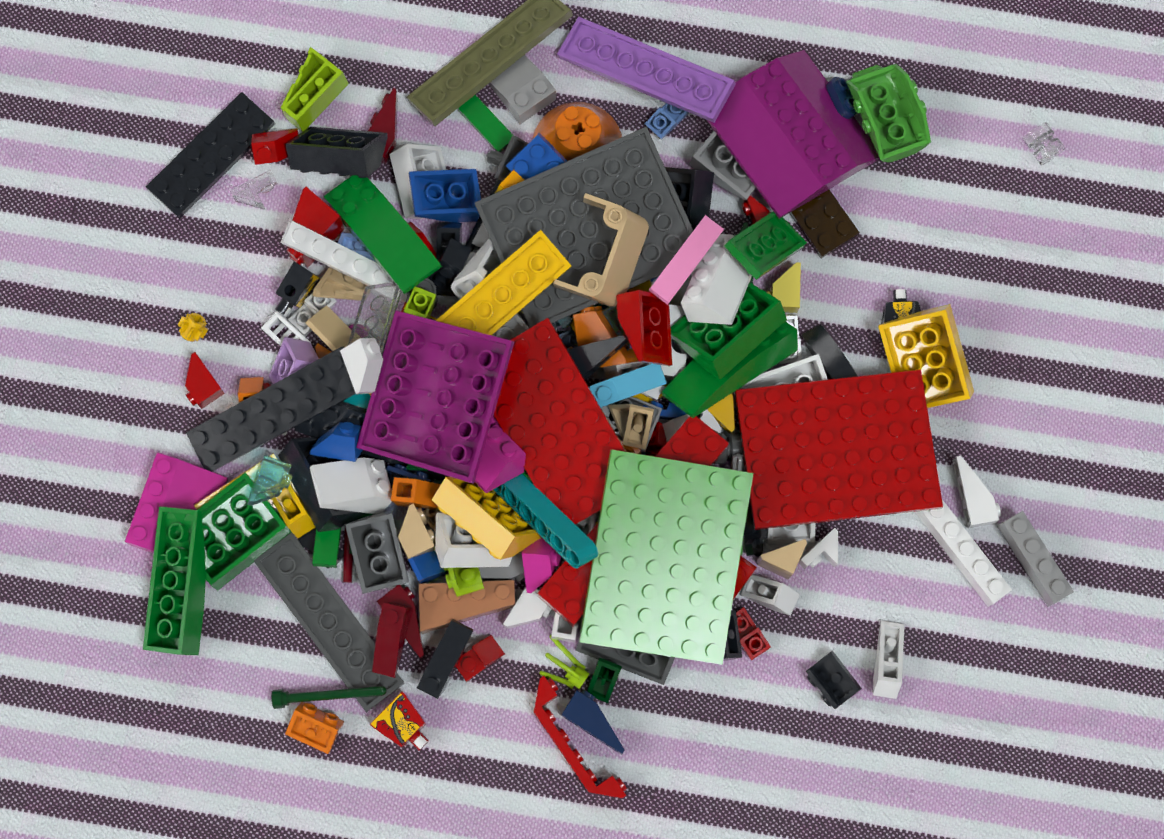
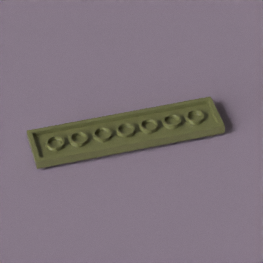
(488, 58)

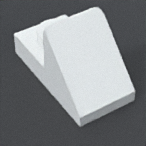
(827, 547)

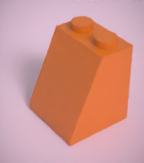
(593, 327)

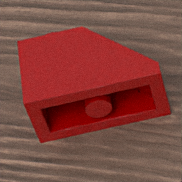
(271, 146)
(201, 384)

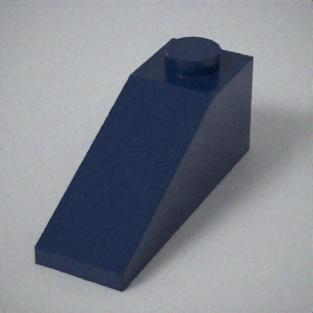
(588, 716)

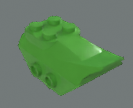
(890, 111)

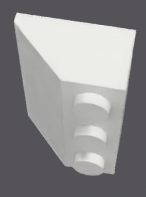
(413, 158)
(458, 549)

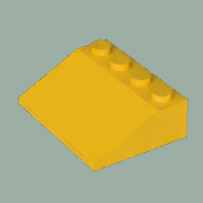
(933, 345)
(485, 517)

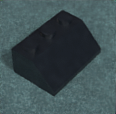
(693, 191)

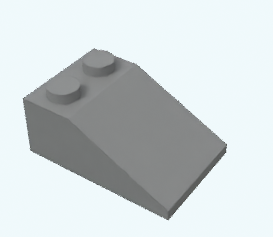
(523, 89)
(728, 174)

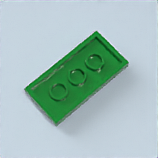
(765, 245)

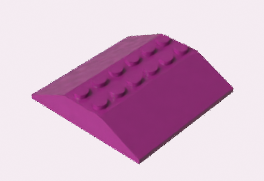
(790, 133)
(435, 396)

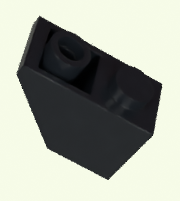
(452, 262)

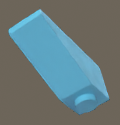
(628, 384)

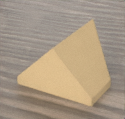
(633, 423)

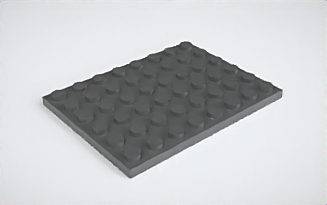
(552, 201)

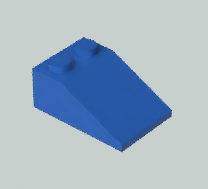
(445, 194)

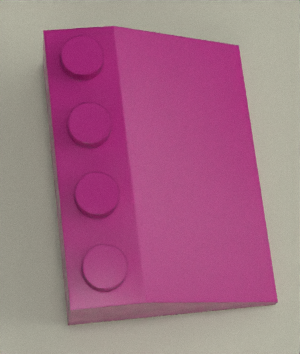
(171, 485)

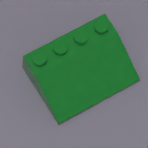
(723, 346)
(237, 532)

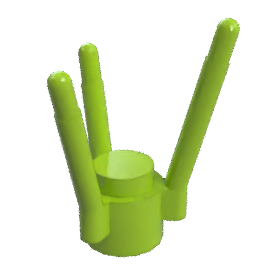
(575, 675)

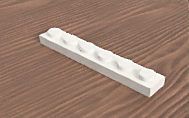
(335, 256)

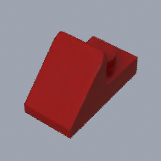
(479, 658)

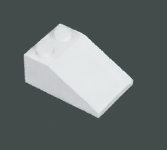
(352, 485)

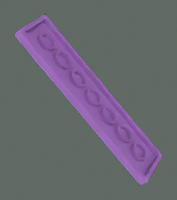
(646, 69)

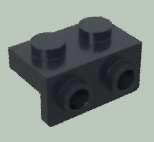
(833, 680)

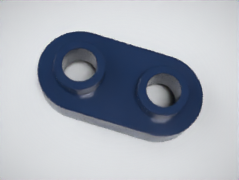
(841, 97)

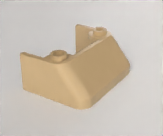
(621, 260)

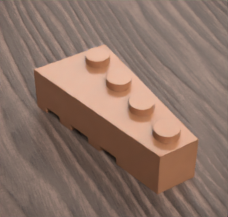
(441, 605)

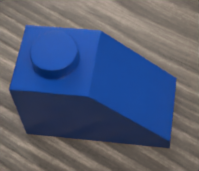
(339, 443)
(427, 567)

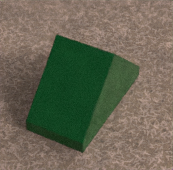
(604, 680)

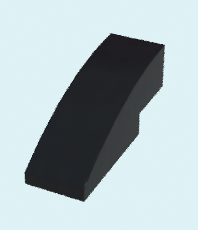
(832, 358)

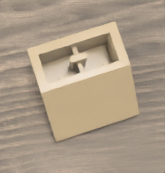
(413, 534)

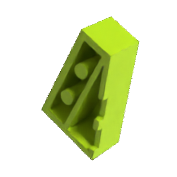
(313, 90)

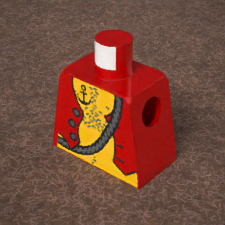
(401, 723)

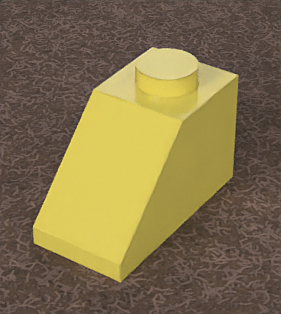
(788, 289)

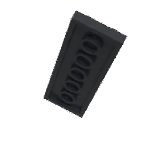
(209, 155)

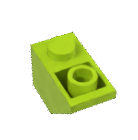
(420, 303)

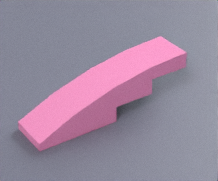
(686, 259)

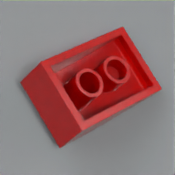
(646, 326)

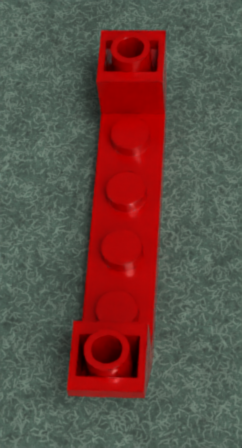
(610, 787)

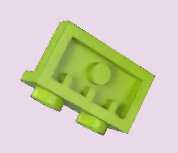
(464, 580)

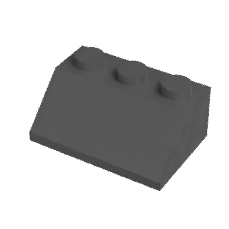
(377, 552)

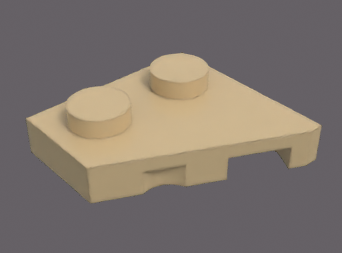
(338, 286)

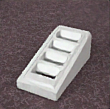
(272, 320)

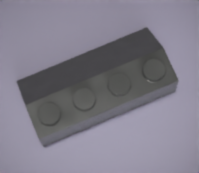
(646, 665)

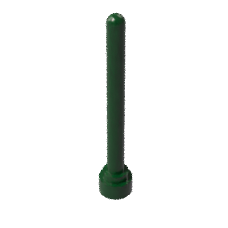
(282, 698)

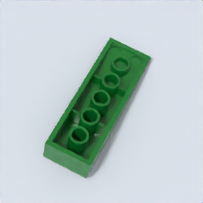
(382, 232)
(698, 390)
(176, 584)

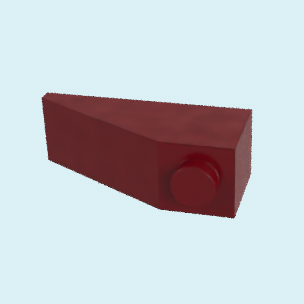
(404, 597)
(390, 638)

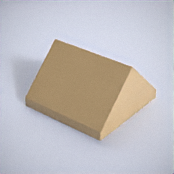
(329, 328)
(783, 560)

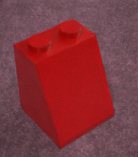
(318, 217)

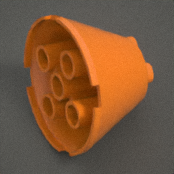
(578, 128)

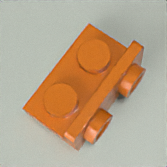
(314, 727)

